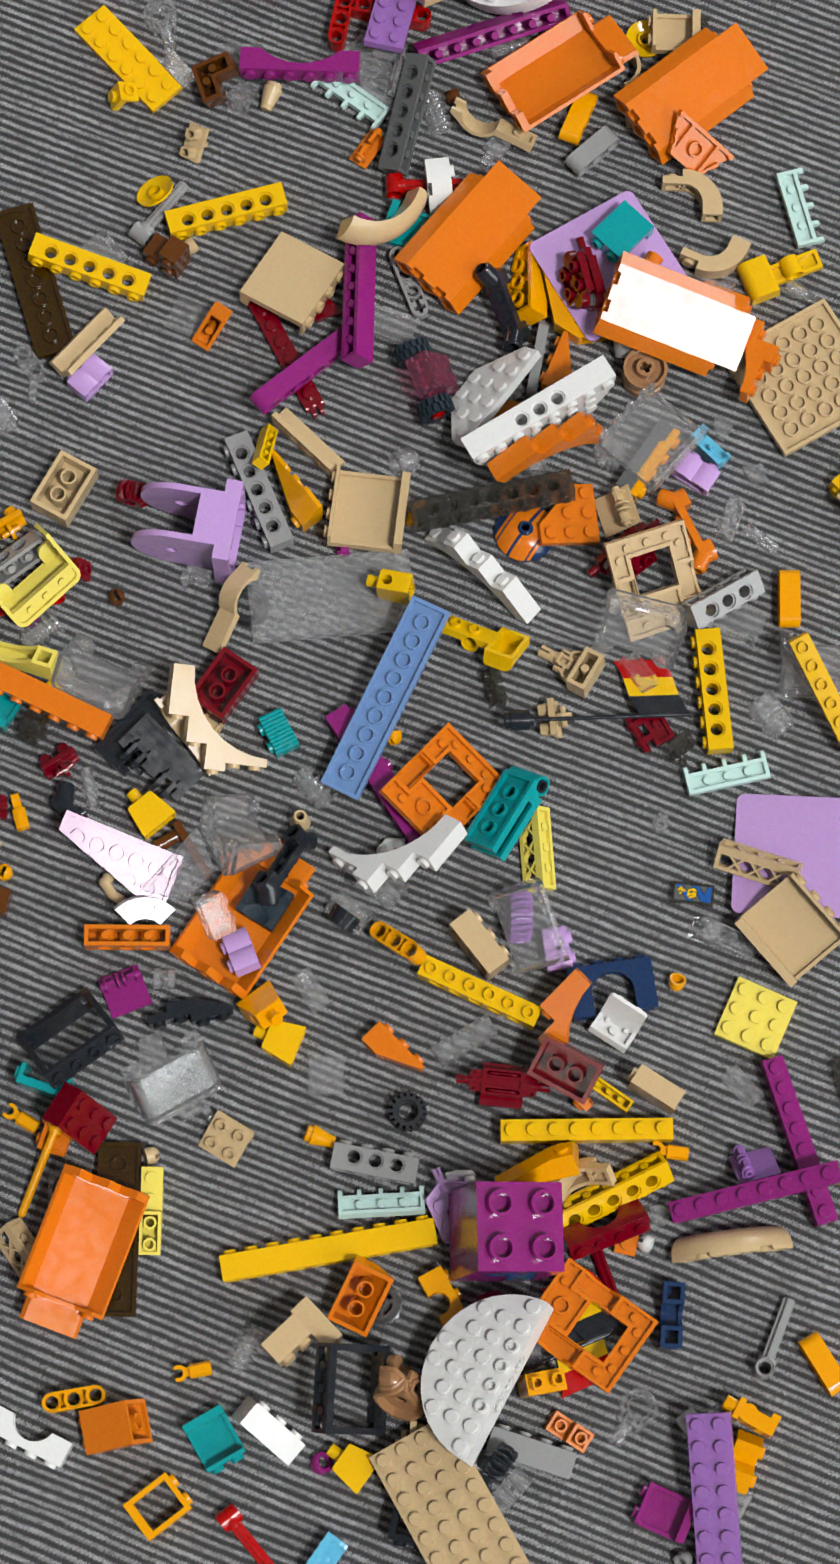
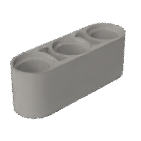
(592, 151)

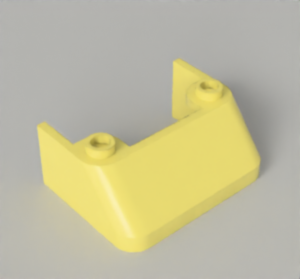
(42, 586)

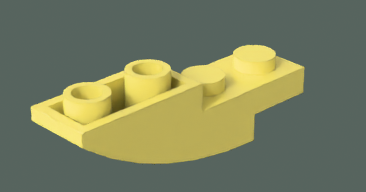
(151, 1223)

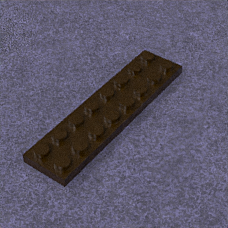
(34, 285)
(122, 1164)

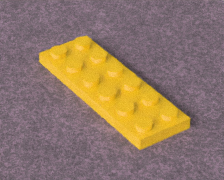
(128, 58)

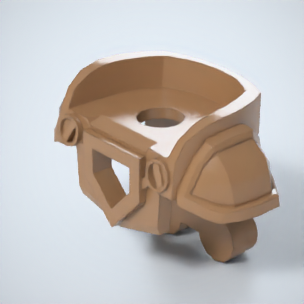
(396, 1391)

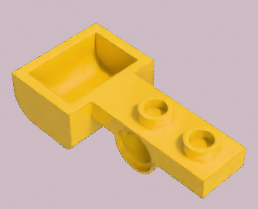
(763, 281)
(500, 647)

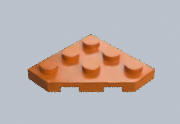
(571, 522)

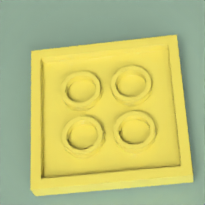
(755, 1018)

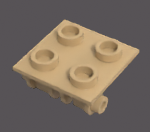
(617, 510)
(226, 1138)

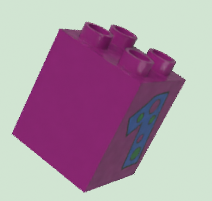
(506, 1231)

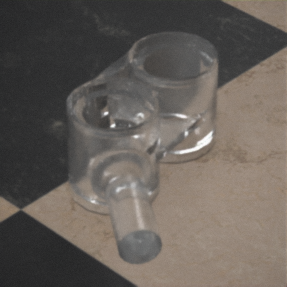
(28, 365)

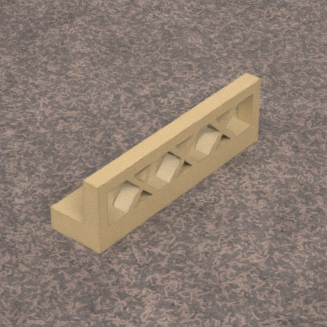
(85, 342)
(307, 441)
(755, 857)
(19, 1240)

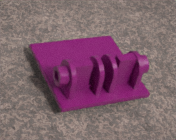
(125, 991)

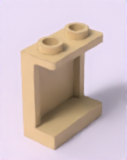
(671, 30)

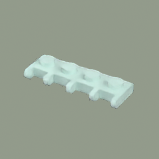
(356, 98)
(797, 208)
(727, 775)
(381, 1204)

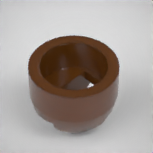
(451, 96)
(112, 599)

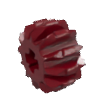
(129, 493)

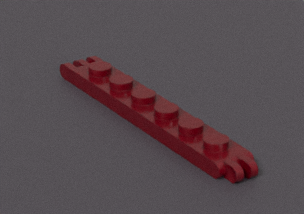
(286, 355)

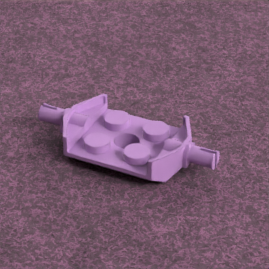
(438, 1202)

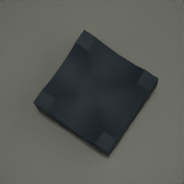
(264, 915)

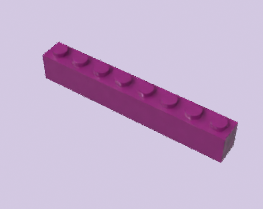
(492, 32)
(358, 303)
(382, 774)
(796, 1135)
(755, 1192)

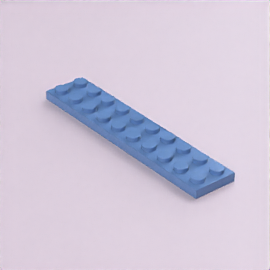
(385, 698)

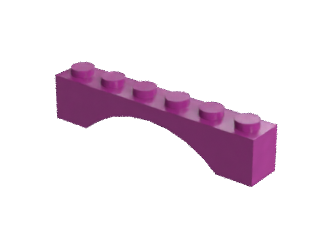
(340, 67)

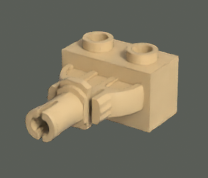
(576, 668)

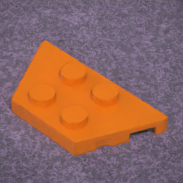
(694, 146)

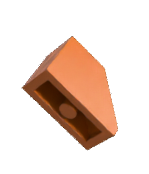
(212, 326)

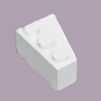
(269, 1429)

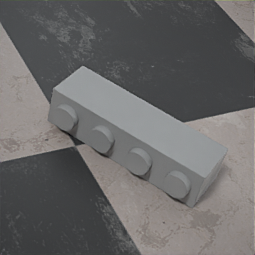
(534, 1453)

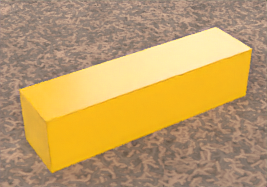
(264, 446)
(612, 1095)

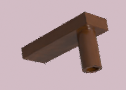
(177, 835)

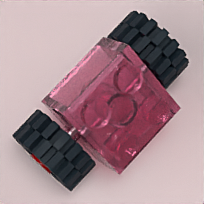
(431, 378)

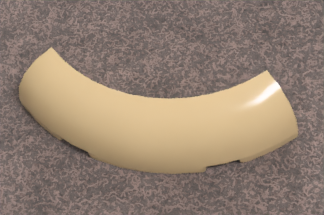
(368, 232)
(730, 1243)

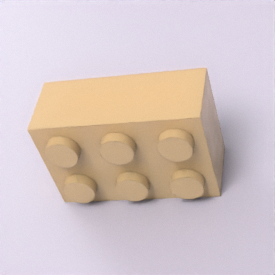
(64, 488)
(479, 944)
(287, 1341)

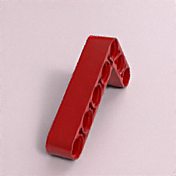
(354, 11)

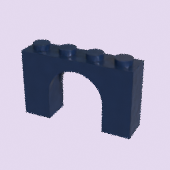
(637, 973)

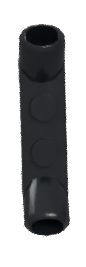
(495, 284)
(65, 800)
(268, 882)

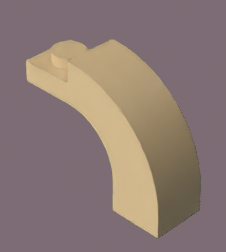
(701, 188)
(719, 265)
(589, 1174)

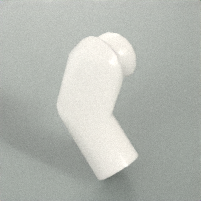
(389, 844)
(459, 1175)

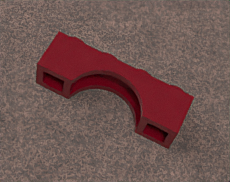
(584, 1240)

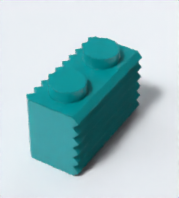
(278, 733)

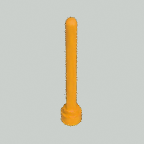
(38, 1171)

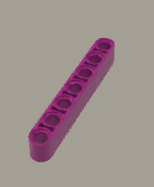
(298, 373)

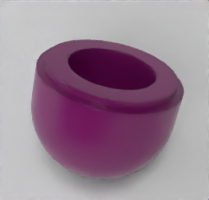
(315, 1466)

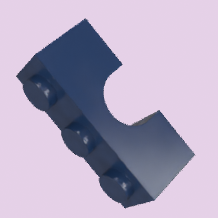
(671, 1315)

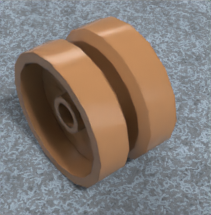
(641, 371)

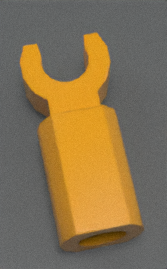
(19, 813)
(23, 1119)
(673, 1151)
(194, 1370)

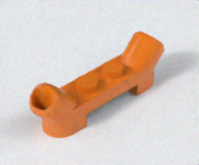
(679, 503)

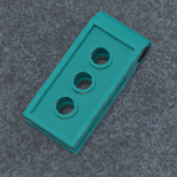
(506, 812)

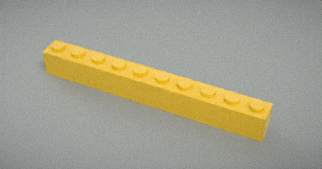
(328, 1250)

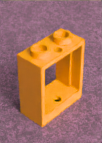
(184, 1498)

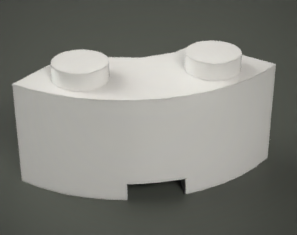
(438, 181)
(143, 907)

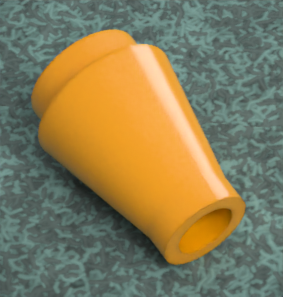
(317, 1136)

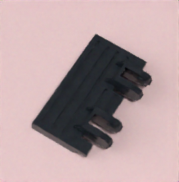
(112, 750)
(162, 756)

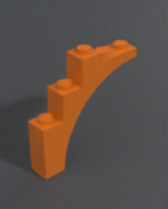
(758, 354)
(527, 451)
(561, 1007)

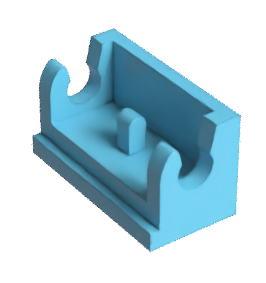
(712, 452)
(328, 1551)

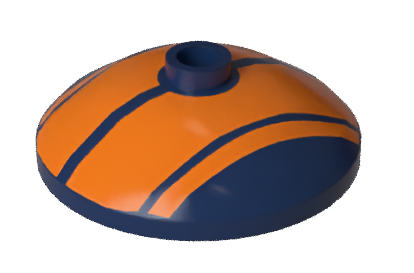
(517, 543)

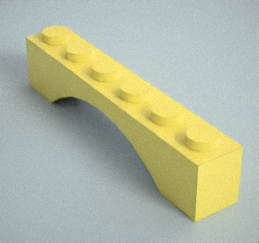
(29, 659)

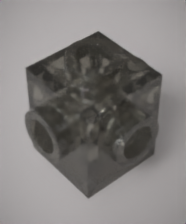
(33, 727)

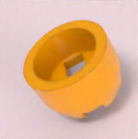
(395, 738)
(7, 874)
(676, 982)

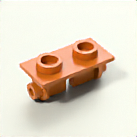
(368, 148)

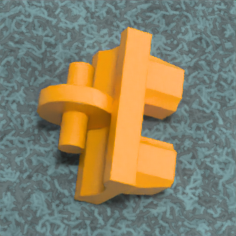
(11, 523)

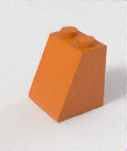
(115, 1426)

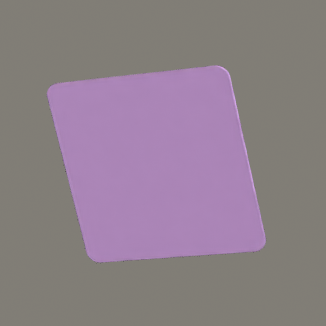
(552, 246)
(796, 829)

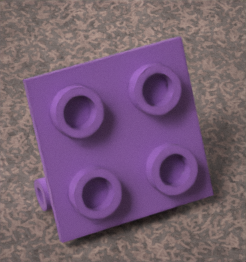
(753, 1164)

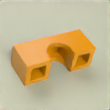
(436, 1283)

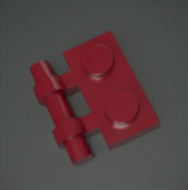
(657, 729)

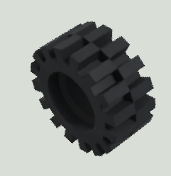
(416, 1102)

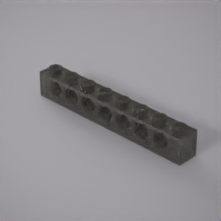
(482, 497)

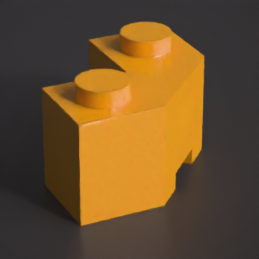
(747, 1451)

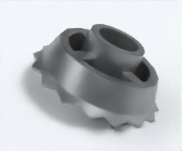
(390, 1308)

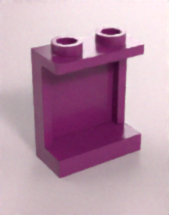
(664, 1512)

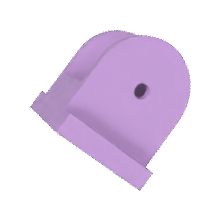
(215, 530)

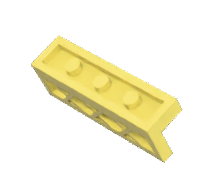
(540, 847)

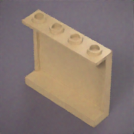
(293, 281)
(367, 511)
(791, 928)

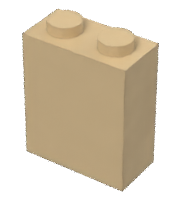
(655, 1088)
(316, 1322)

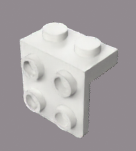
(618, 1022)

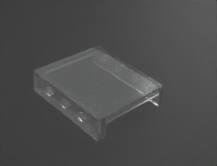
(651, 438)

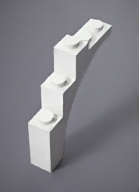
(486, 568)
(426, 851)

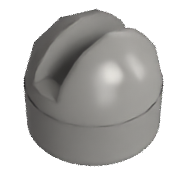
(683, 1558)

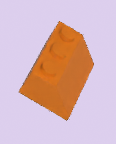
(361, 1296)

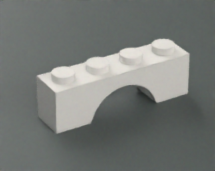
(52, 1449)

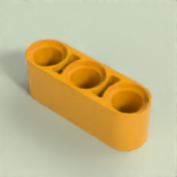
(578, 119)
(789, 599)
(405, 946)
(821, 1362)
(63, 1399)

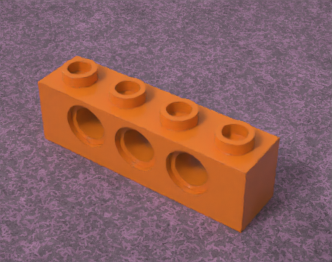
(127, 937)

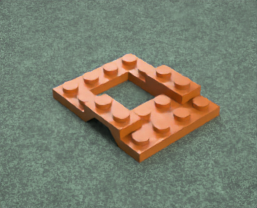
(420, 801)
(570, 1296)

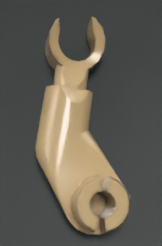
(107, 887)

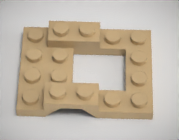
(682, 561)

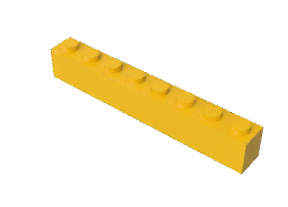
(586, 1130)

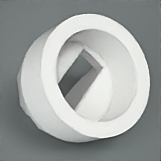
(647, 1243)

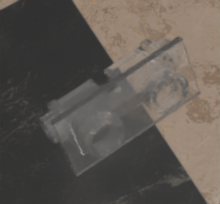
(177, 69)
(742, 1086)

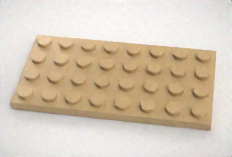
(445, 1503)

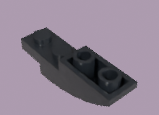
(198, 1010)

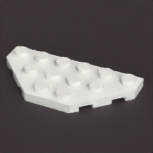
(488, 390)

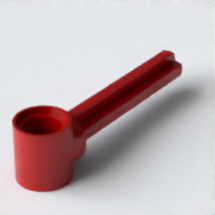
(397, 185)
(231, 1520)

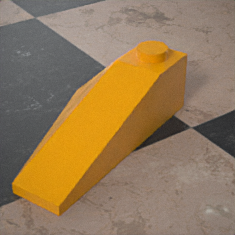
(527, 286)
(301, 502)
(548, 1165)

